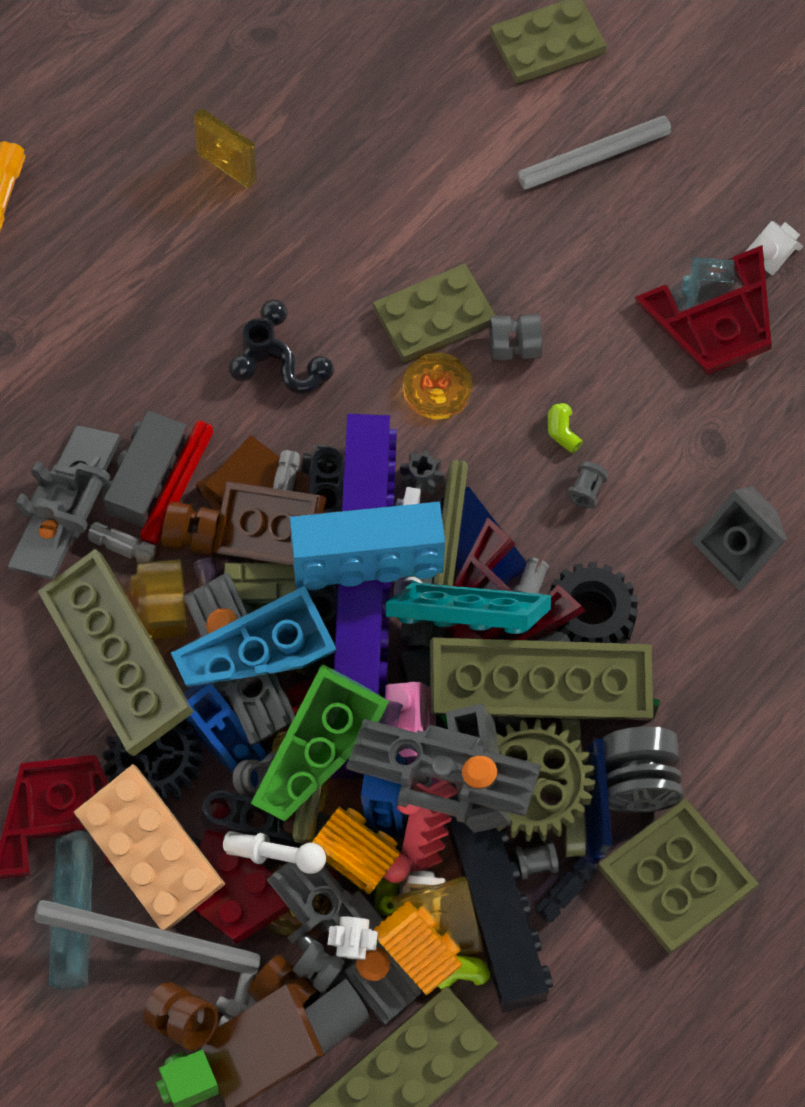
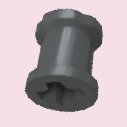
(587, 484)
(536, 859)

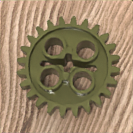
(537, 747)

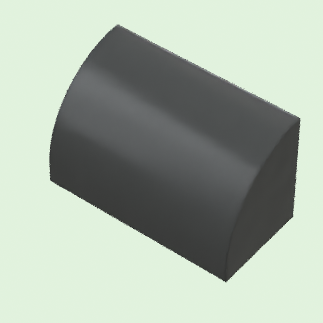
(337, 1016)

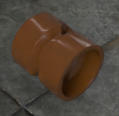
(179, 526)
(276, 975)
(180, 1016)

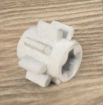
(352, 938)

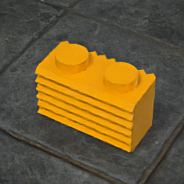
(356, 849)
(418, 947)

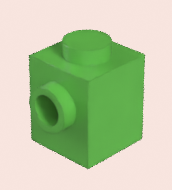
(186, 1080)

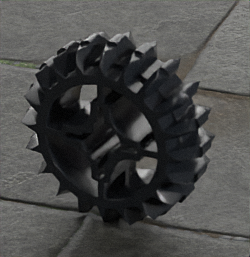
(168, 759)

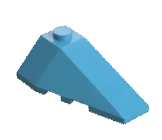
(266, 641)

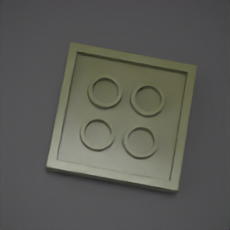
(677, 876)

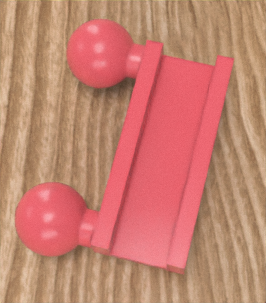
(421, 834)

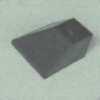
(741, 536)

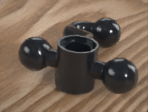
(243, 366)

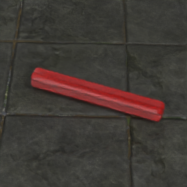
(177, 480)

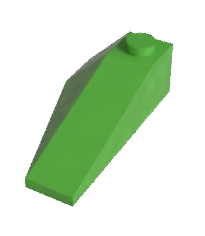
(317, 741)

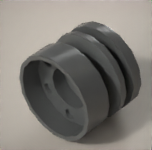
(642, 769)

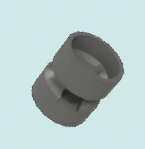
(527, 332)

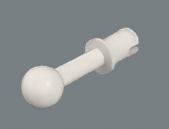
(309, 857)

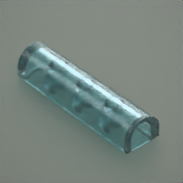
(71, 888)

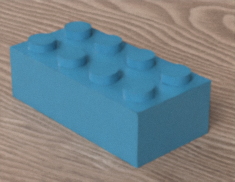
(367, 545)

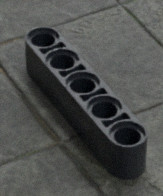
(332, 485)
(240, 806)

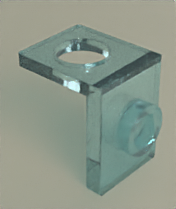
(700, 271)

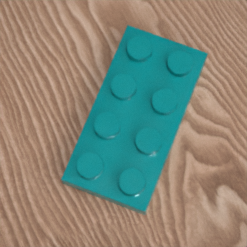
(471, 606)

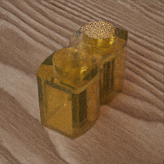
(161, 598)

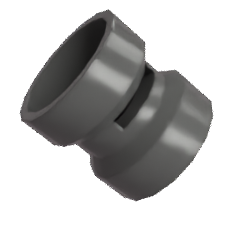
(318, 966)

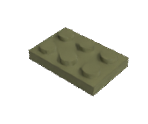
(547, 39)
(433, 313)

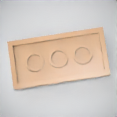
(149, 848)

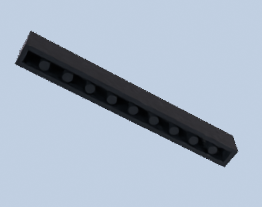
(495, 898)

